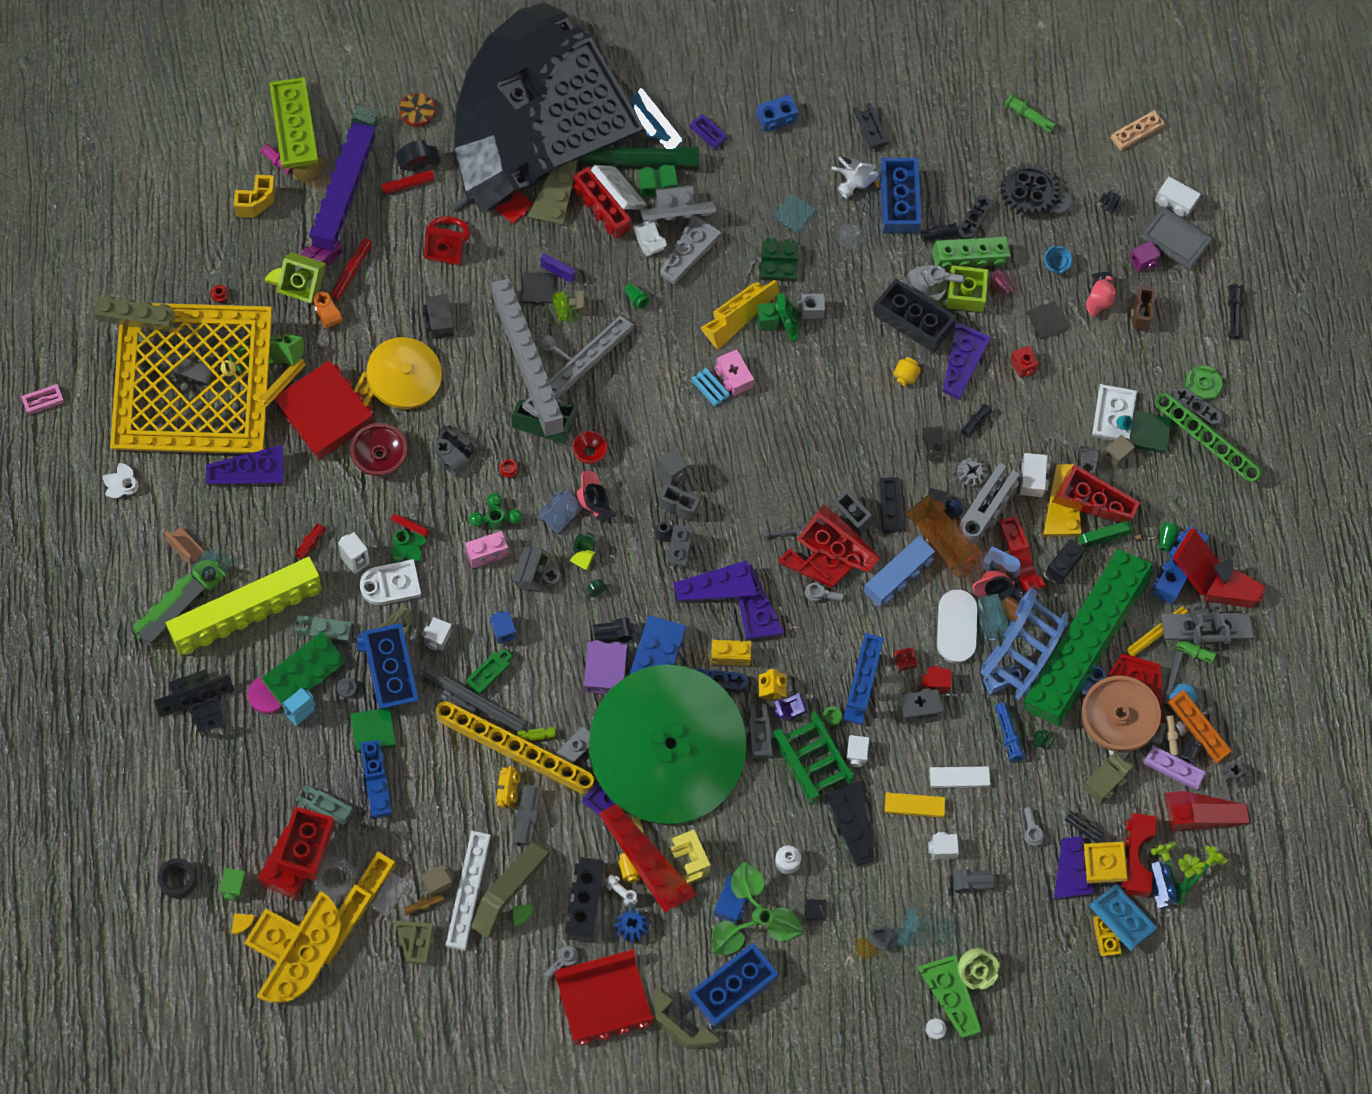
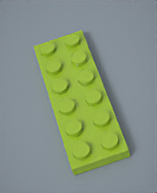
(293, 123)

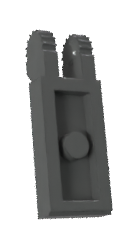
(760, 733)

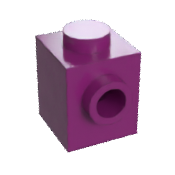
(1145, 256)

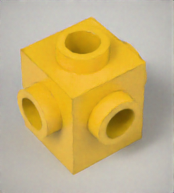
(772, 685)

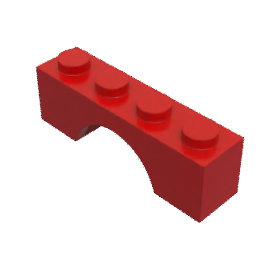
(1140, 830)

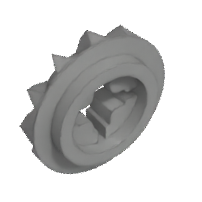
(972, 479)

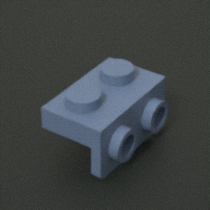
(560, 510)

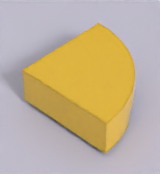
(241, 923)

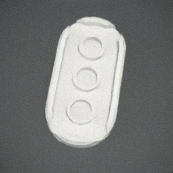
(957, 626)

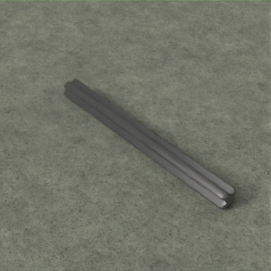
(474, 699)

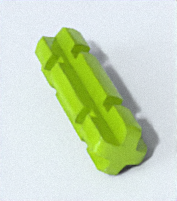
(537, 734)

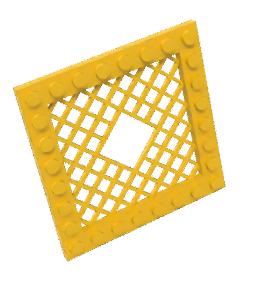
(199, 442)

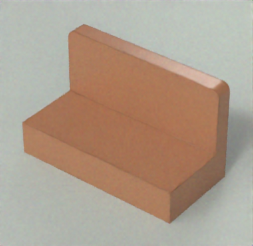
(184, 545)

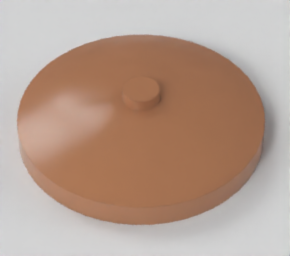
(1121, 713)

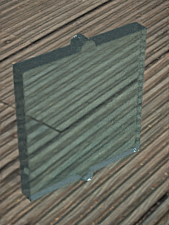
(794, 213)

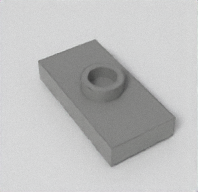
(575, 746)

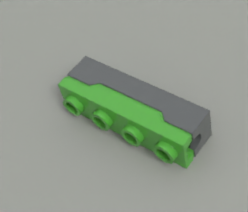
(178, 601)

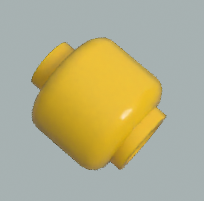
(906, 371)

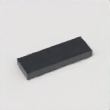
(890, 504)

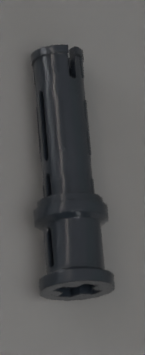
(1235, 304)

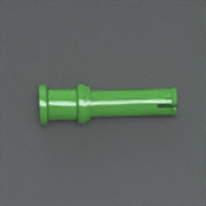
(1023, 108)

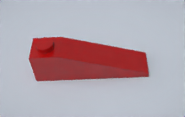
(834, 538)
(1200, 811)

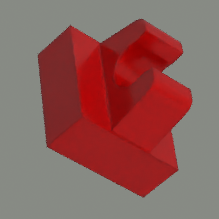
(905, 659)

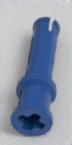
(1011, 740)

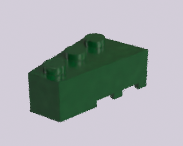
(529, 423)

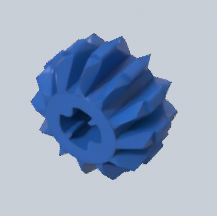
(633, 918)

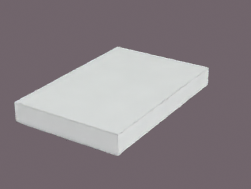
(618, 187)
(1110, 405)

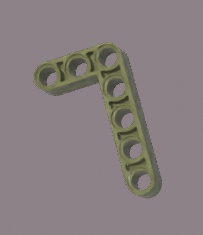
(507, 887)

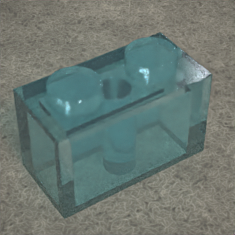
(992, 617)

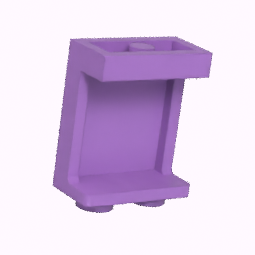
(604, 666)

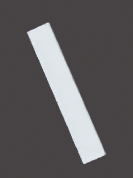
(468, 891)

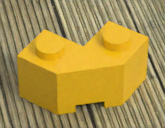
(254, 202)

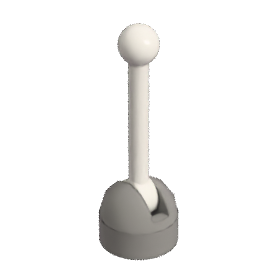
(550, 344)

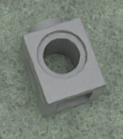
(817, 301)

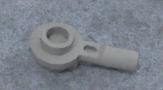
(938, 275)
(815, 592)
(1034, 835)
(566, 957)

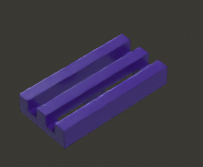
(708, 138)
(557, 267)

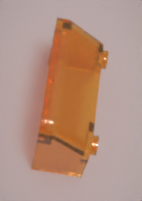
(944, 535)

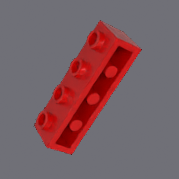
(602, 203)

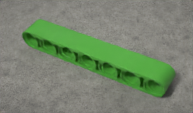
(1200, 432)

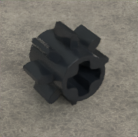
(1110, 201)

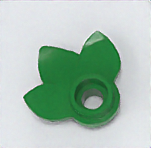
(409, 548)

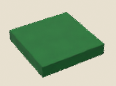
(373, 726)

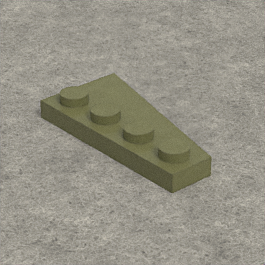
(555, 195)

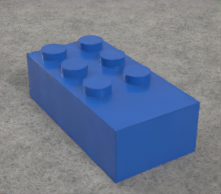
(900, 195)
(658, 644)
(390, 666)
(733, 985)

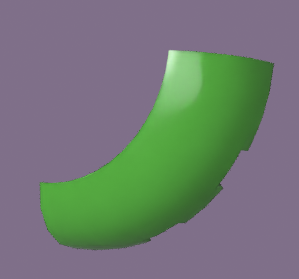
(282, 350)

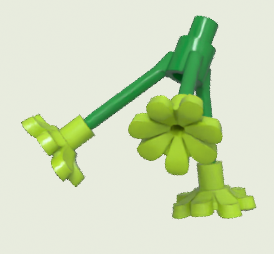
(1189, 866)

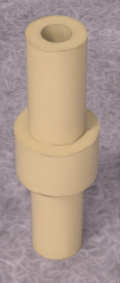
(1172, 735)

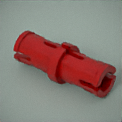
(310, 541)

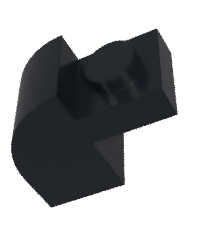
(415, 154)

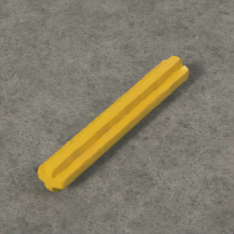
(281, 383)
(1150, 637)

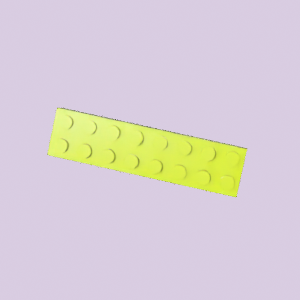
(244, 606)

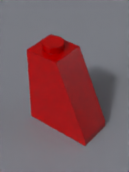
(1237, 591)

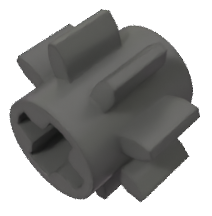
(1229, 774)

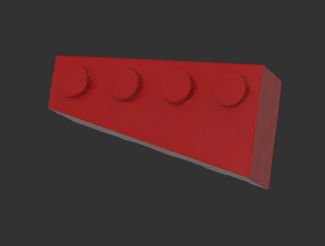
(1094, 496)

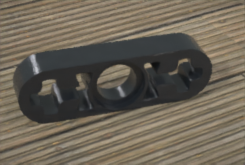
(974, 211)

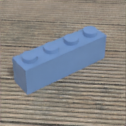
(899, 572)

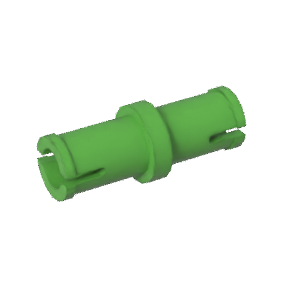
(1196, 651)

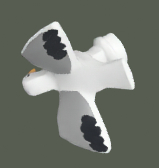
(858, 175)

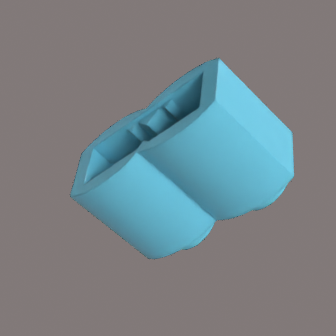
(299, 706)

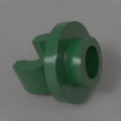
(1041, 738)

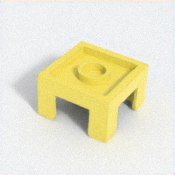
(689, 844)

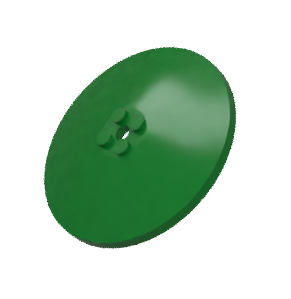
(631, 750)

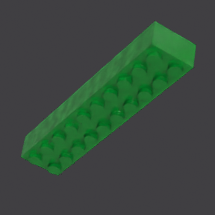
(1088, 637)

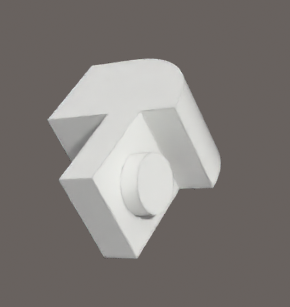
(649, 238)

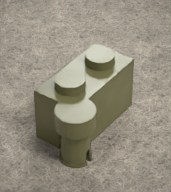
(1108, 777)

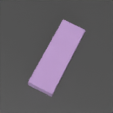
(1174, 767)

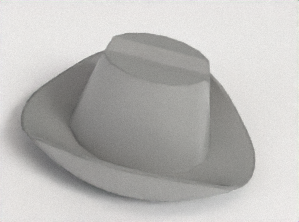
(919, 281)

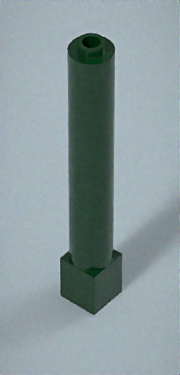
(617, 156)

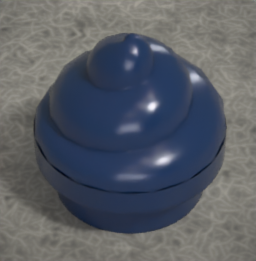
(954, 508)

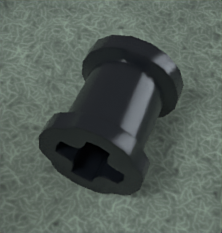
(1192, 752)

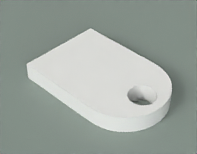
(392, 583)

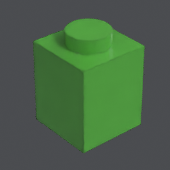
(233, 884)

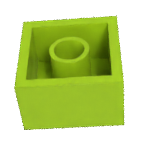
(300, 277)
(969, 294)

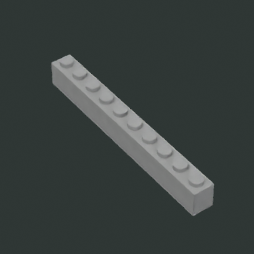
(527, 357)

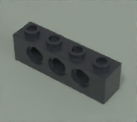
(585, 868)

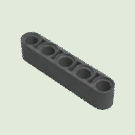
(188, 371)

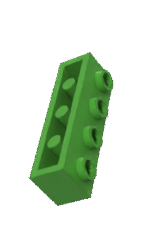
(971, 252)

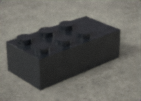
(914, 315)

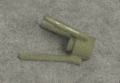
(402, 616)

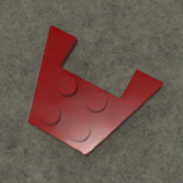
(817, 567)
(1142, 670)

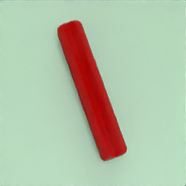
(407, 182)

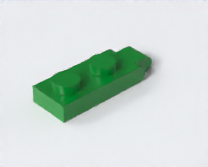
(489, 671)

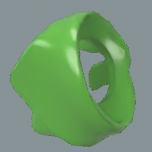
(197, 573)

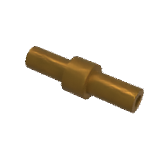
(423, 904)

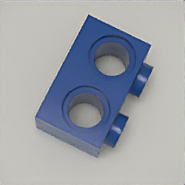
(775, 109)

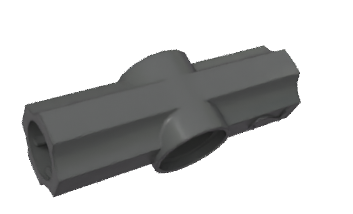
(527, 816)

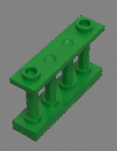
(803, 773)

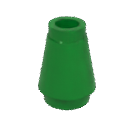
(637, 296)
(1168, 536)

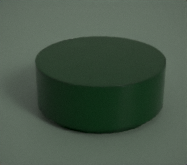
(596, 587)

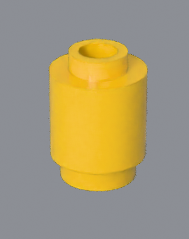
(627, 869)

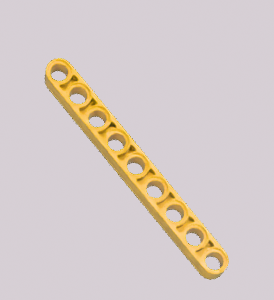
(509, 740)

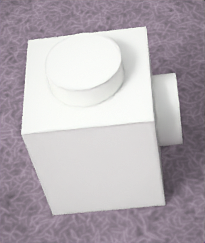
(437, 634)
(943, 846)

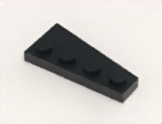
(852, 821)

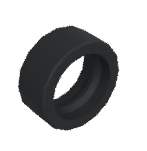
(174, 863)

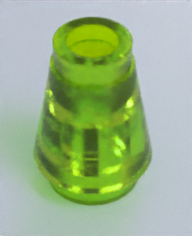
(561, 305)

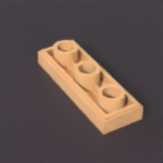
(1130, 134)

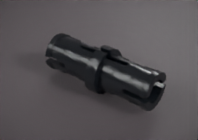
(939, 232)
(976, 420)
(1073, 818)

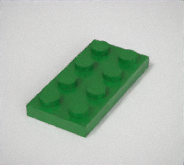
(303, 668)

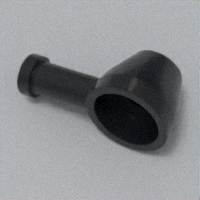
(665, 535)

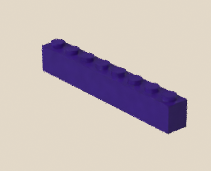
(343, 186)

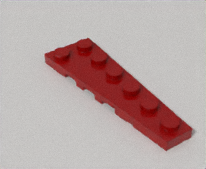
(654, 869)

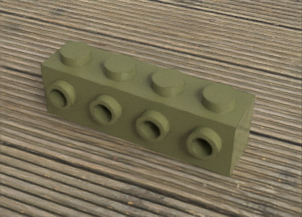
(134, 314)

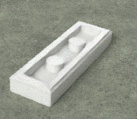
(959, 777)

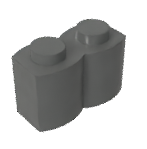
(674, 501)

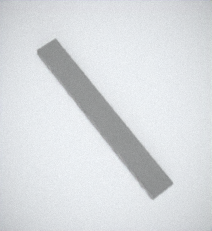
(586, 359)

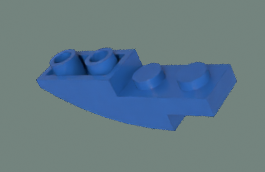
(375, 779)

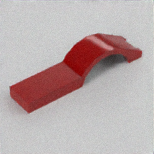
(1020, 549)

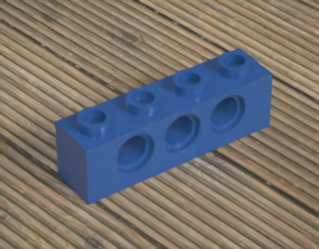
(1169, 590)

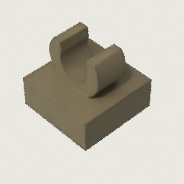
(581, 303)

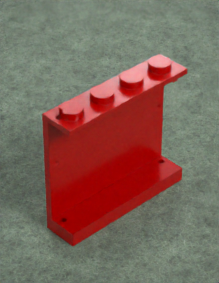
(603, 998)

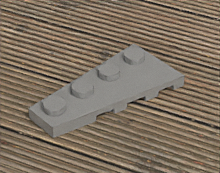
(694, 243)

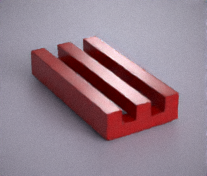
(410, 525)

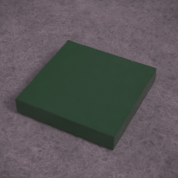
(1150, 432)

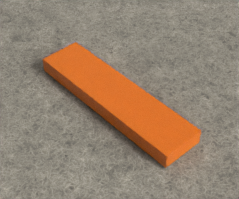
(1199, 726)

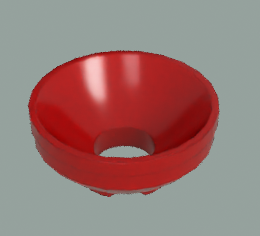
(589, 439)

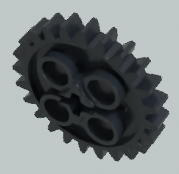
(1046, 193)

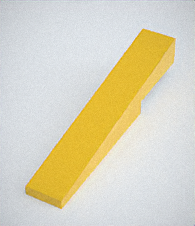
(362, 896)

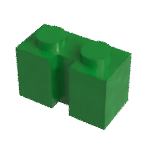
(651, 179)

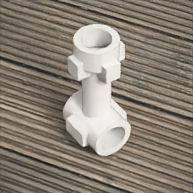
(629, 896)

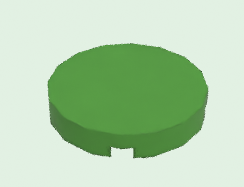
(1204, 382)

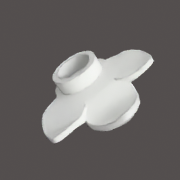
(118, 481)

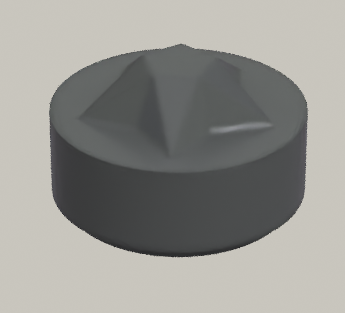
(346, 688)

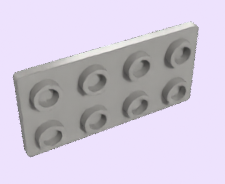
(676, 202)

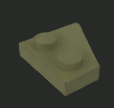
(415, 940)

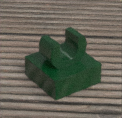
(584, 543)

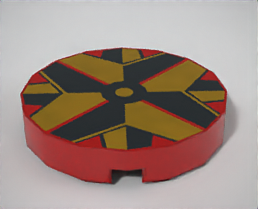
(416, 109)

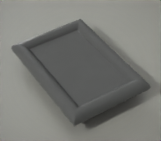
(1176, 238)

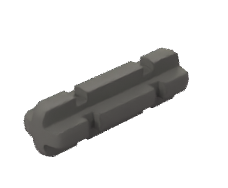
(447, 696)

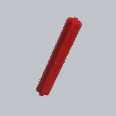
(351, 268)

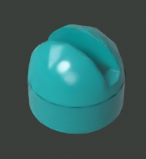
(1124, 422)

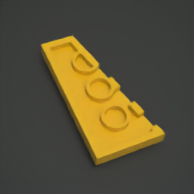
(1061, 520)

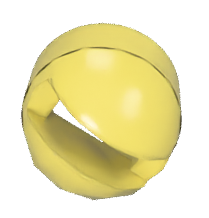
(232, 367)

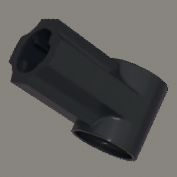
(617, 630)

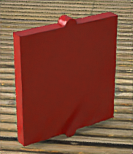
(515, 208)

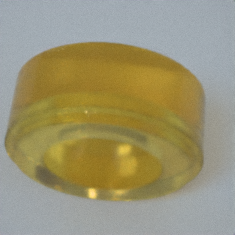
(864, 948)

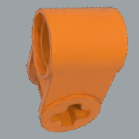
(328, 311)

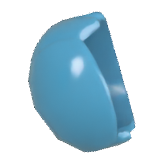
(1058, 259)

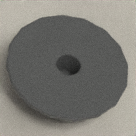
(1063, 202)

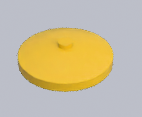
(403, 373)

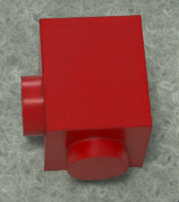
(1024, 362)
(937, 679)

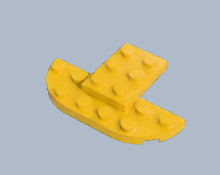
(296, 949)

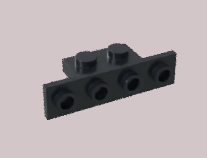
(192, 690)

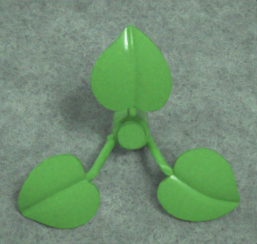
(781, 921)

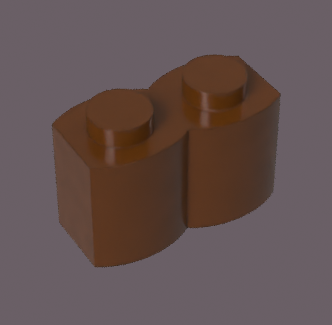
(1143, 308)

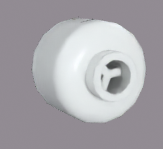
(788, 859)

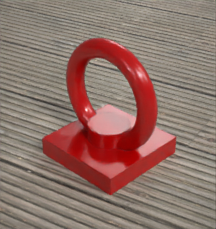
(445, 244)

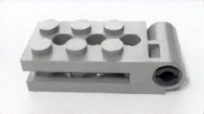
(976, 523)

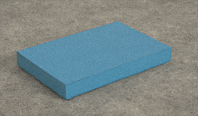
(1123, 917)

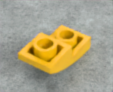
(1107, 941)

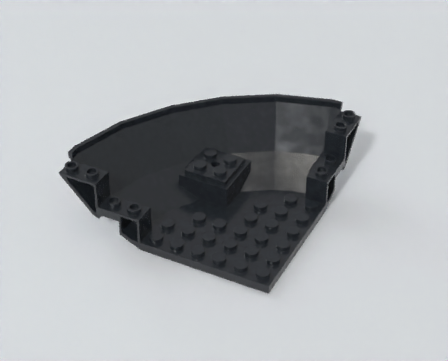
(563, 110)

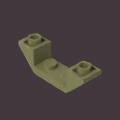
(703, 1039)

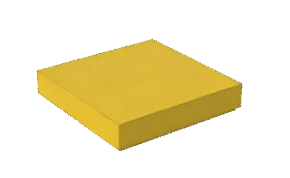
(1105, 862)

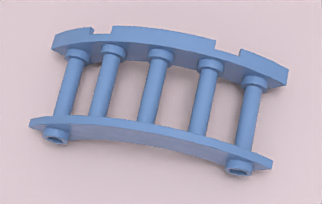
(1016, 630)

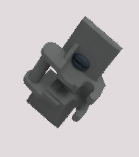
(1199, 621)

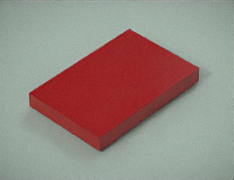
(1197, 561)

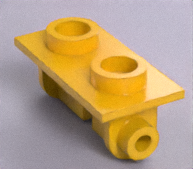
(509, 779)

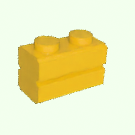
(731, 653)

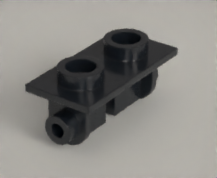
(458, 440)

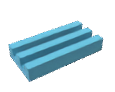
(715, 382)

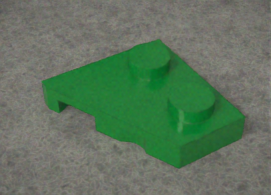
(788, 314)

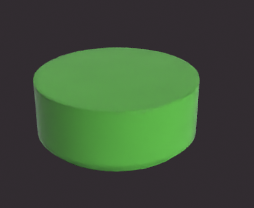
(832, 716)

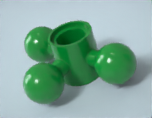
(494, 501)

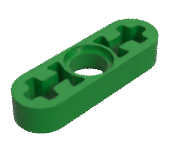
(1105, 534)

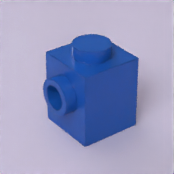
(502, 627)

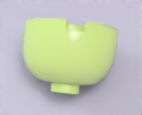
(978, 968)

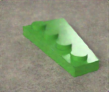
(952, 994)

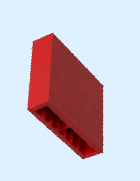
(324, 409)

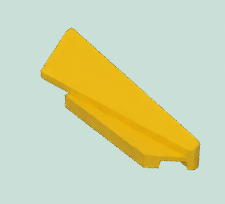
(738, 312)

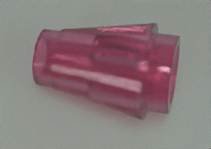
(1001, 281)

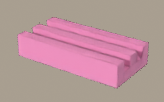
(43, 402)

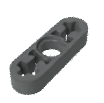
(1211, 411)

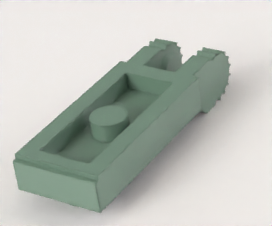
(333, 629)
(326, 805)

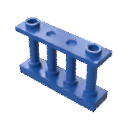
(863, 679)

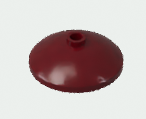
(374, 440)

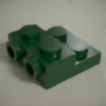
(779, 260)

